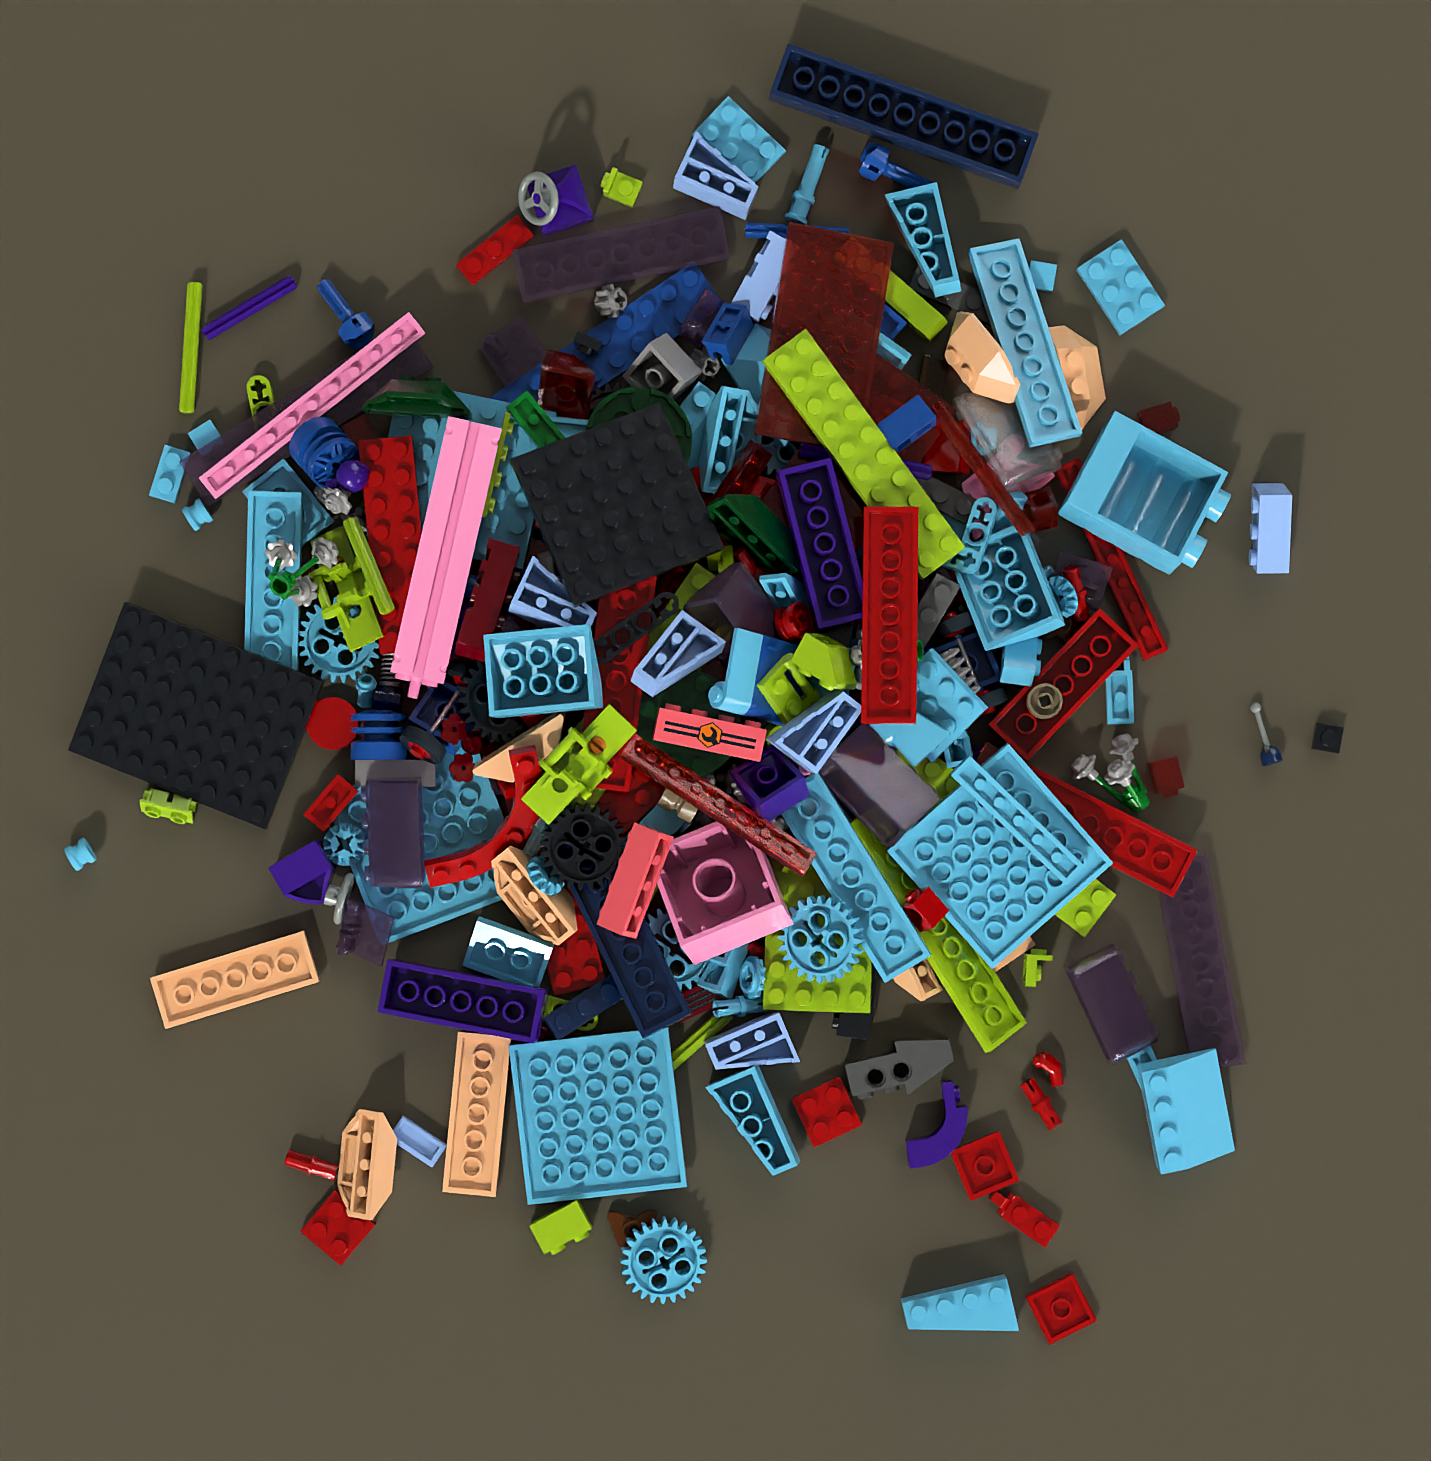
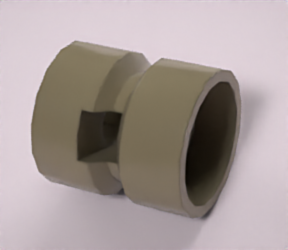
(1044, 701)
(671, 801)

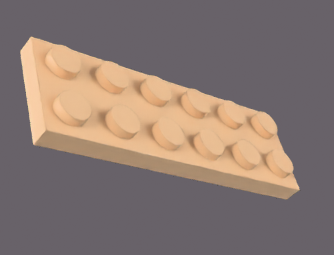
(234, 979)
(476, 1114)

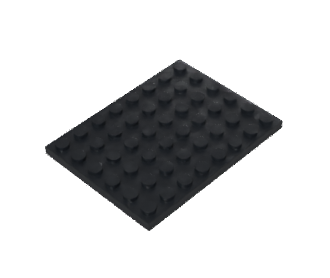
(195, 715)

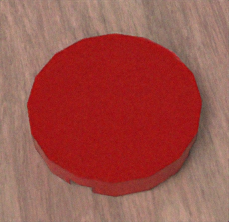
(332, 723)

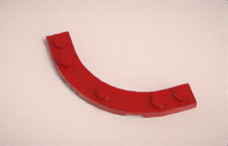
(511, 832)

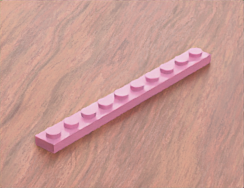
(312, 404)

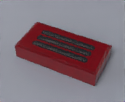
(699, 1000)

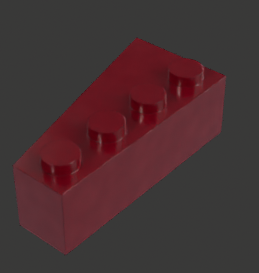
(489, 598)

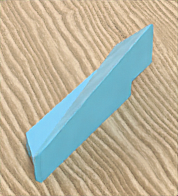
(723, 972)

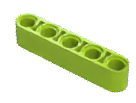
(913, 308)

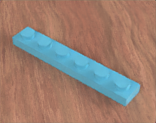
(1017, 819)

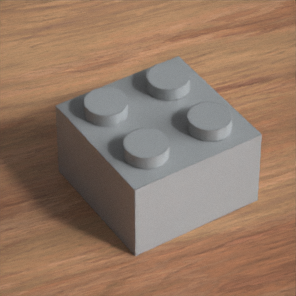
(663, 368)

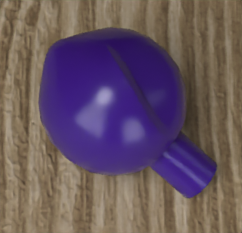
(350, 476)

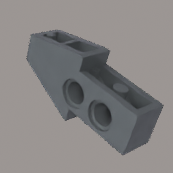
(921, 1056)

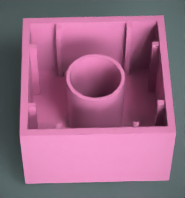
(719, 892)

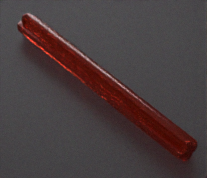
(981, 469)

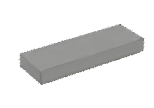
(395, 769)

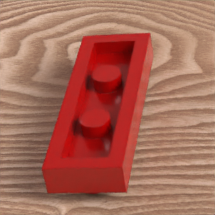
(494, 250)

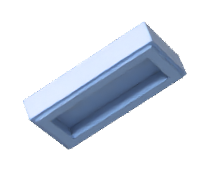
(418, 1141)

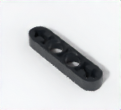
(635, 630)

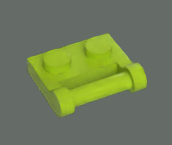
(781, 693)

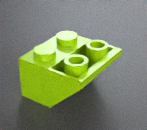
(825, 660)

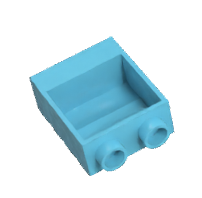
(1146, 495)

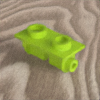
(179, 811)

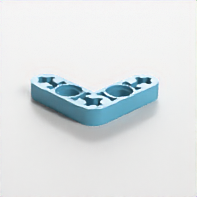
(977, 549)

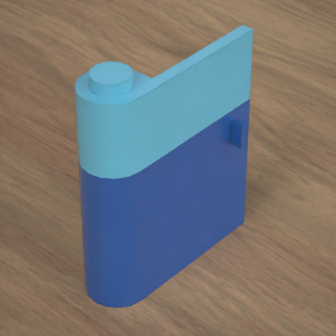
(749, 661)

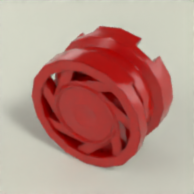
(793, 622)

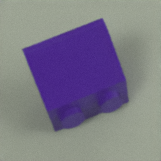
(770, 784)

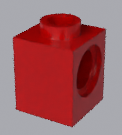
(924, 908)

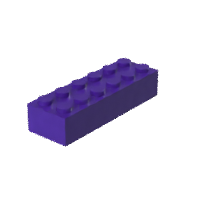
(822, 543)
(463, 1000)

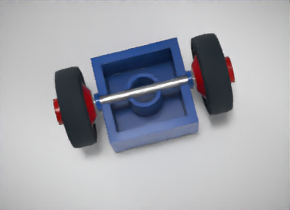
(981, 662)
(424, 730)

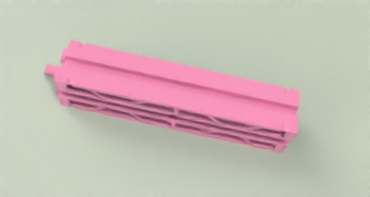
(445, 553)

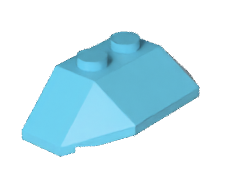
(726, 434)

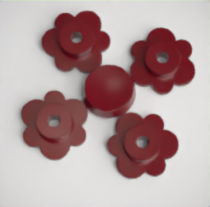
(471, 743)

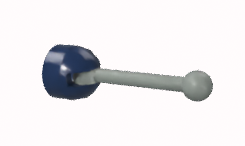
(1269, 754)

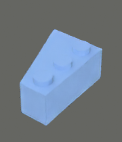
(714, 180)
(762, 279)
(1270, 528)
(546, 602)
(676, 654)
(817, 730)
(753, 1043)

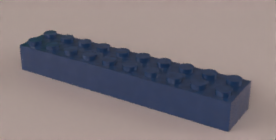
(903, 116)

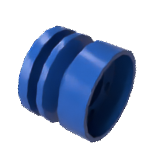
(321, 448)
(378, 736)

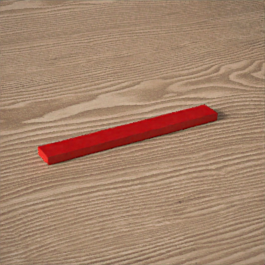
(1121, 581)

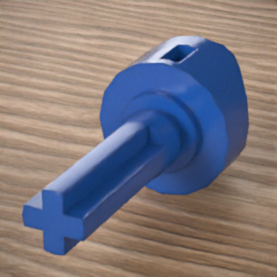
(875, 162)
(353, 325)

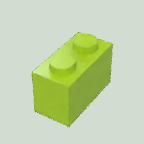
(561, 1226)

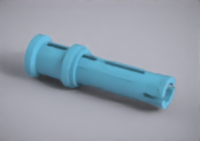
(803, 197)

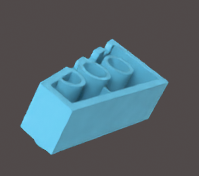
(924, 227)
(754, 1112)
(967, 1306)

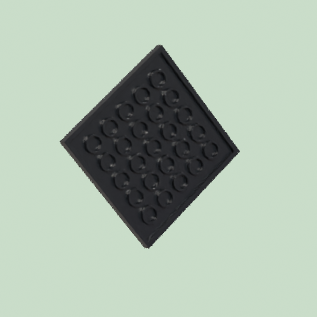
(616, 505)

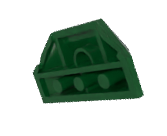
(417, 398)
(751, 524)

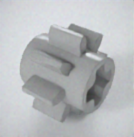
(610, 301)
(705, 363)

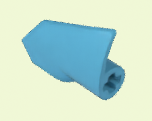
(912, 740)

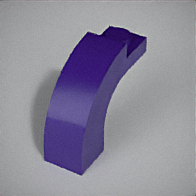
(939, 1144)

